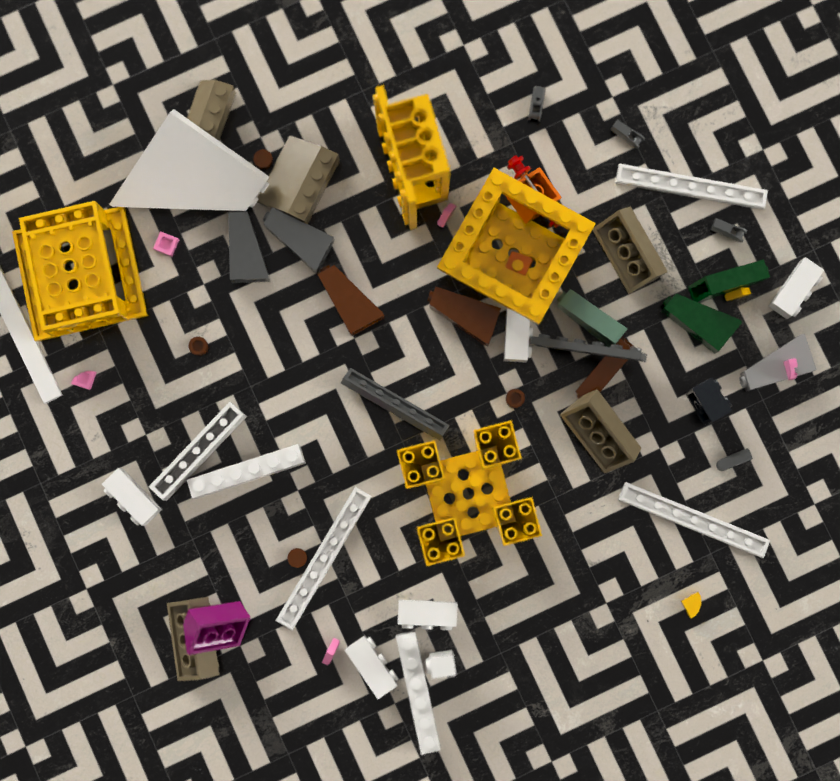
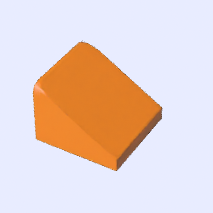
(527, 261)

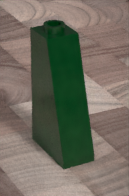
(728, 280)
(702, 322)

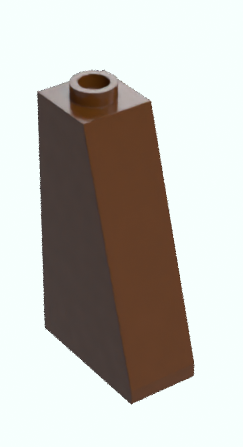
(349, 301)
(468, 314)
(603, 371)

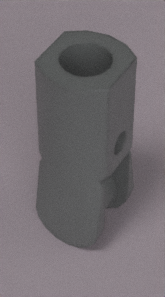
(537, 102)
(624, 132)
(725, 229)
(734, 460)

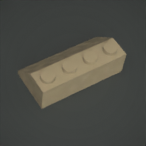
(212, 106)
(629, 249)
(601, 431)
(189, 666)

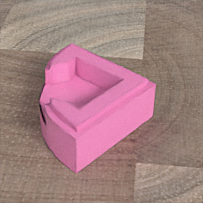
(445, 216)
(789, 366)
(84, 379)
(331, 651)

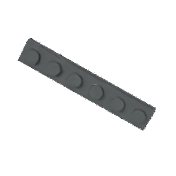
(596, 348)
(395, 404)

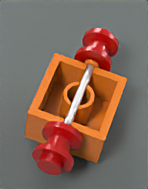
(536, 180)

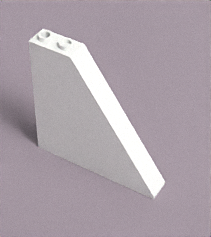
(190, 171)

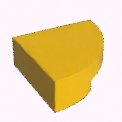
(738, 293)
(692, 604)

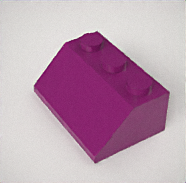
(215, 627)

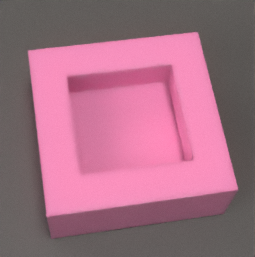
(166, 244)

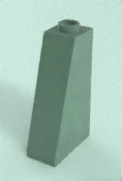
(591, 318)

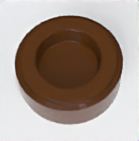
(263, 159)
(198, 346)
(515, 398)
(297, 557)

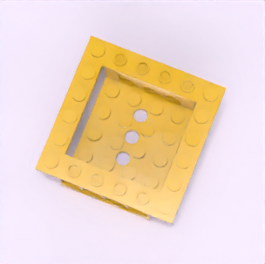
(413, 152)
(484, 269)
(94, 303)

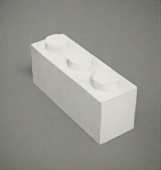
(796, 288)
(517, 337)
(131, 497)
(427, 614)
(441, 664)
(372, 666)

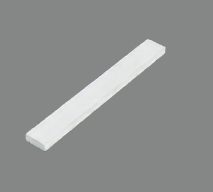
(691, 186)
(24, 341)
(694, 520)
(323, 558)

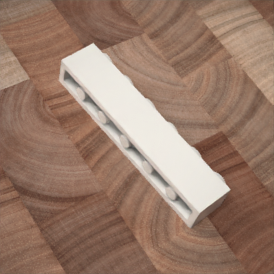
(197, 451)
(246, 471)
(418, 692)

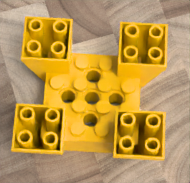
(494, 447)

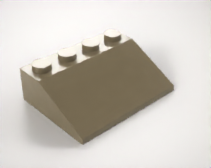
(299, 178)

